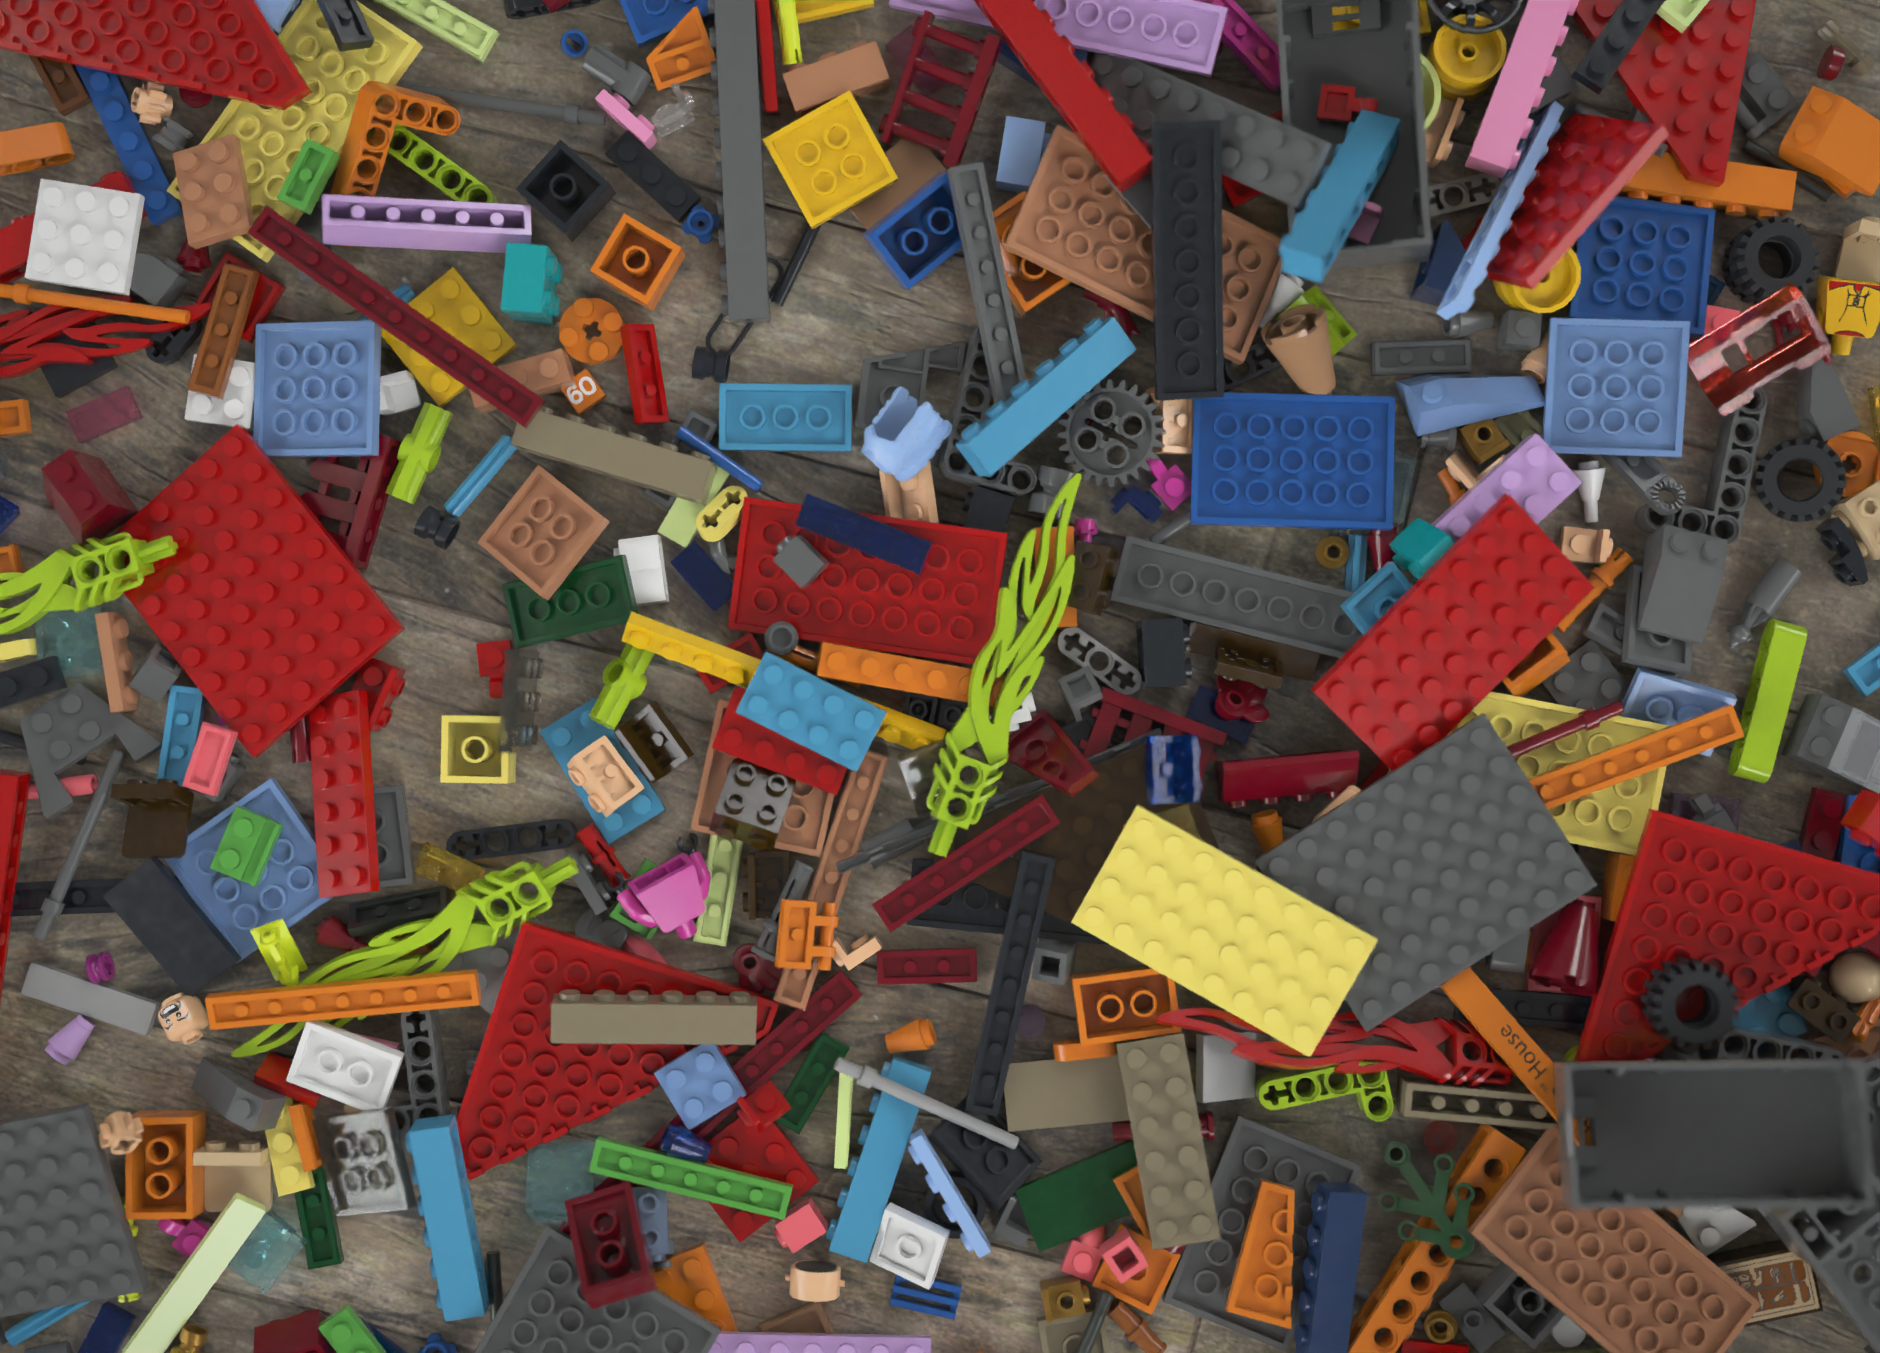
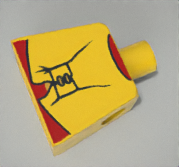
(1847, 310)

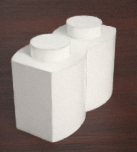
(646, 568)

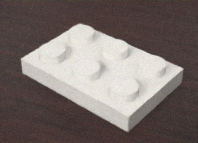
(345, 1066)

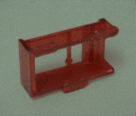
(1732, 391)

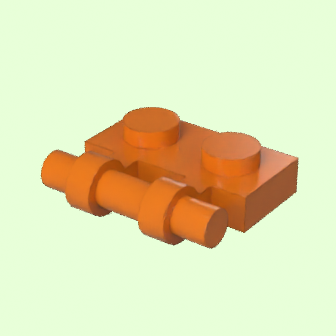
(796, 934)

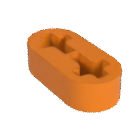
(1072, 1050)

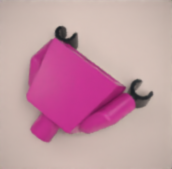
(668, 893)

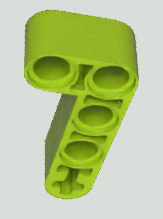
(1320, 1089)

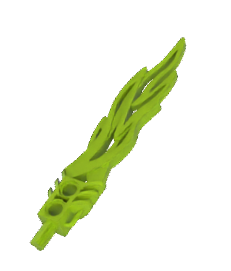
(57, 571)
(1024, 653)
(465, 935)

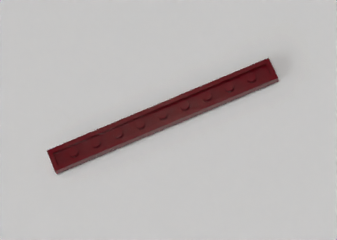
(396, 317)
(773, 1051)

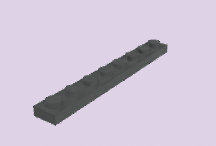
(987, 278)

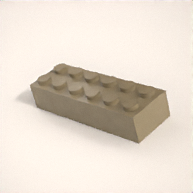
(1168, 1141)

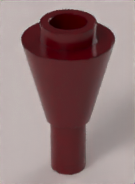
(194, 259)
(334, 934)

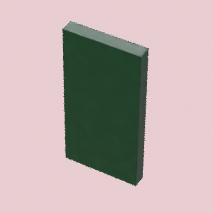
(588, 600)
(1076, 1196)

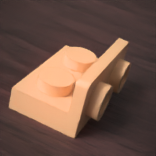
(1439, 132)
(1177, 423)
(911, 498)
(604, 776)

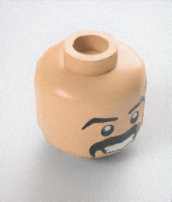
(183, 1018)

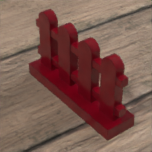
(366, 501)
(1141, 722)

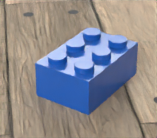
(917, 232)

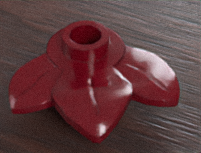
(1240, 700)
(757, 975)

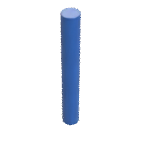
(720, 459)

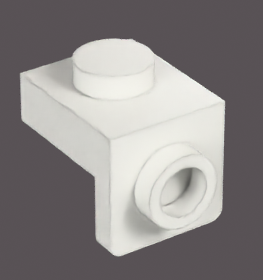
(1022, 714)

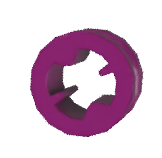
(100, 967)

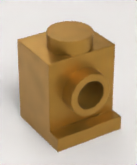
(1478, 449)
(1056, 1288)

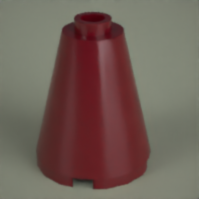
(1570, 952)

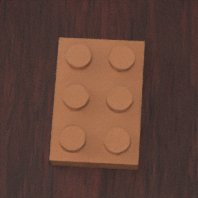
(213, 191)

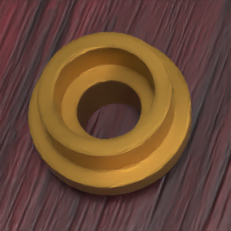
(1322, 555)
(1438, 1334)

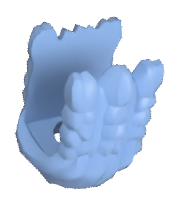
(904, 436)

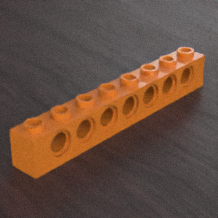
(1415, 1256)

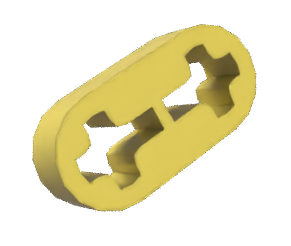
(720, 511)
(18, 650)

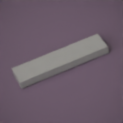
(90, 999)

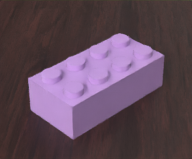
(1527, 473)

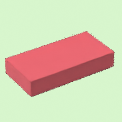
(210, 759)

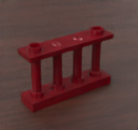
(973, 84)

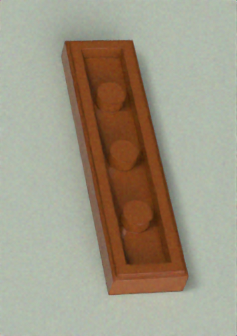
(223, 331)

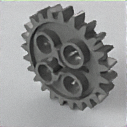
(1125, 408)

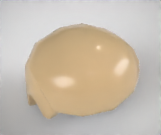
(1855, 977)

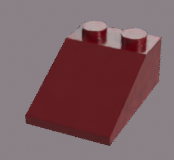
(610, 1246)

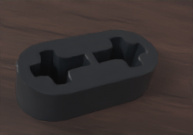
(176, 347)

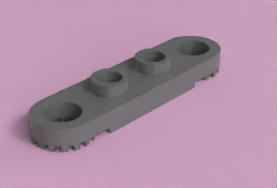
(1648, 479)

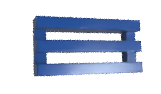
(926, 1307)

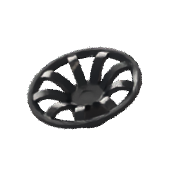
(1471, 8)

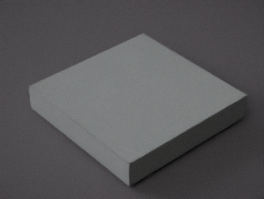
(1221, 1073)

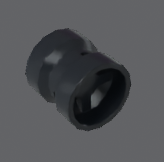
(710, 364)
(436, 527)

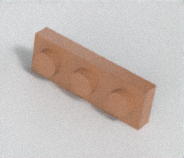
(116, 661)

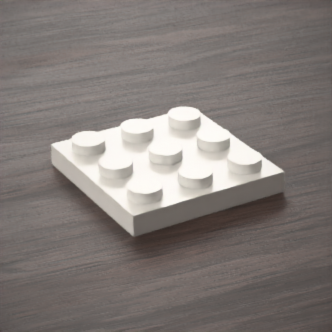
(84, 237)

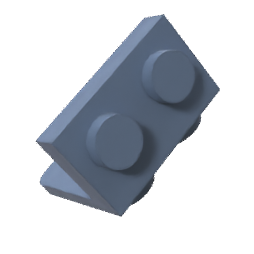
(654, 1218)

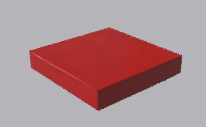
(263, 302)

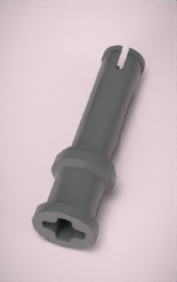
(793, 890)

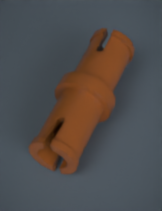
(1135, 1328)

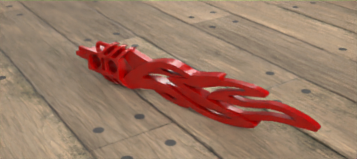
(35, 329)
(1419, 1038)

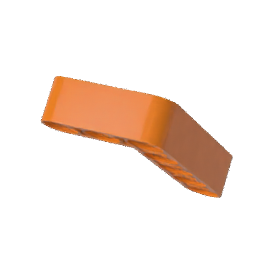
(384, 119)
(34, 148)

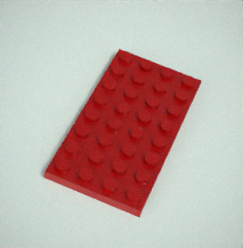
(866, 600)
(1453, 635)

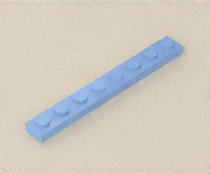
(1497, 217)

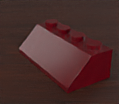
(1286, 775)

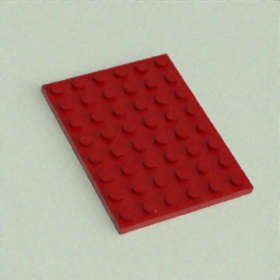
(258, 592)

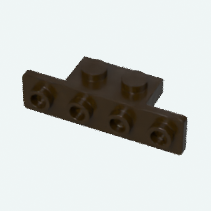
(1250, 657)

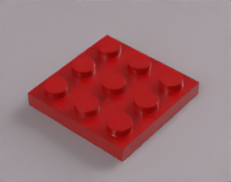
(760, 1154)

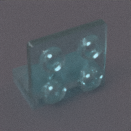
(556, 1175)

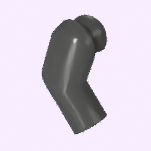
(721, 557)

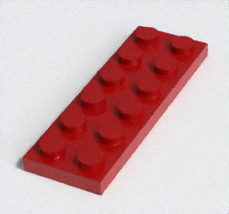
(343, 795)

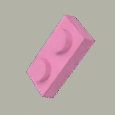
(618, 108)

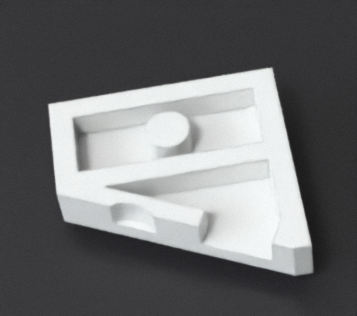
(1712, 1229)

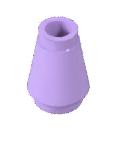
(70, 1039)

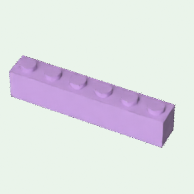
(423, 223)

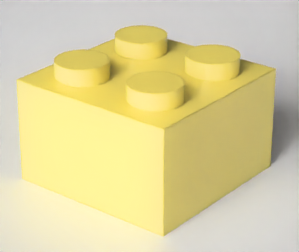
(472, 752)

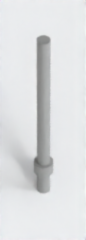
(868, 1077)

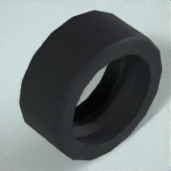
(955, 1229)

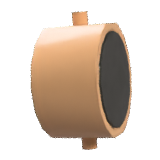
(815, 1280)

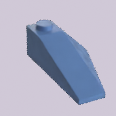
(1456, 400)

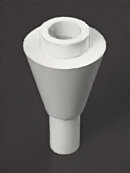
(1284, 294)
(1592, 477)

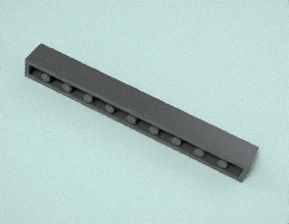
(741, 161)

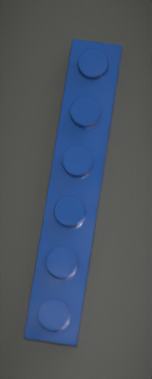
(131, 143)

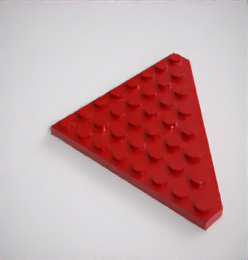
(185, 44)
(1685, 78)
(1729, 903)
(538, 1090)

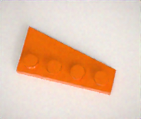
(1265, 1262)

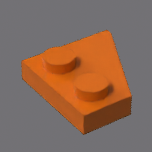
(682, 53)

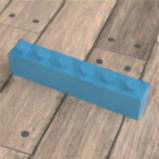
(1340, 195)
(1045, 396)
(878, 1162)
(449, 1217)

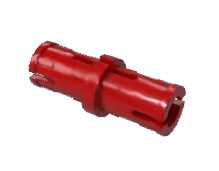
(602, 854)

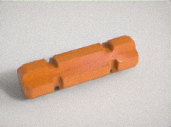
(1868, 1016)

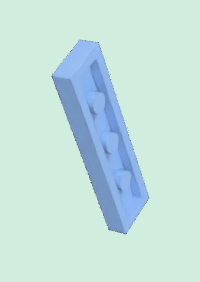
(955, 1205)

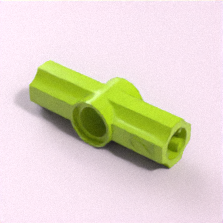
(419, 453)
(623, 682)

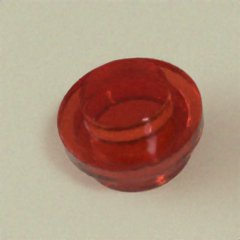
(1439, 1137)

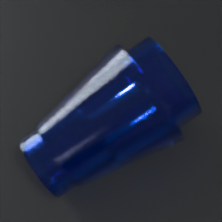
(684, 1144)

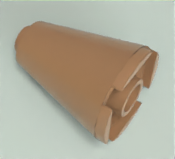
(1303, 348)

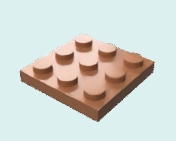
(543, 532)

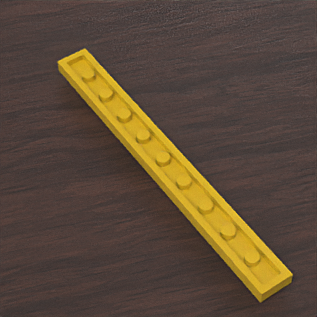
(740, 669)

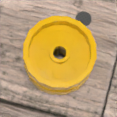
(1467, 61)
(1551, 293)

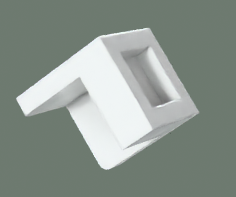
(398, 393)

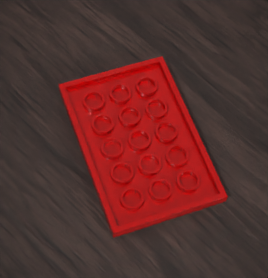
(1572, 186)

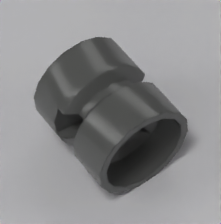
(1049, 484)

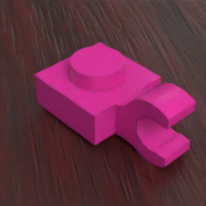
(1170, 485)
(187, 1234)

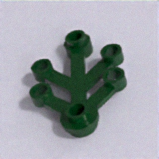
(1431, 1204)

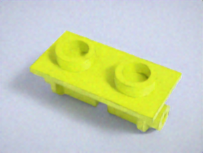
(280, 951)

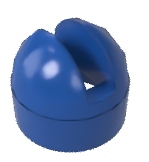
(578, 38)

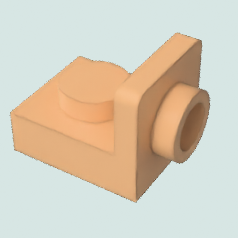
(1585, 545)
(862, 949)

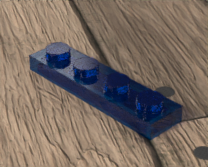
(863, 533)

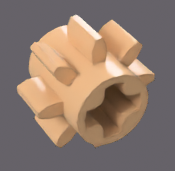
(151, 103)
(120, 1132)

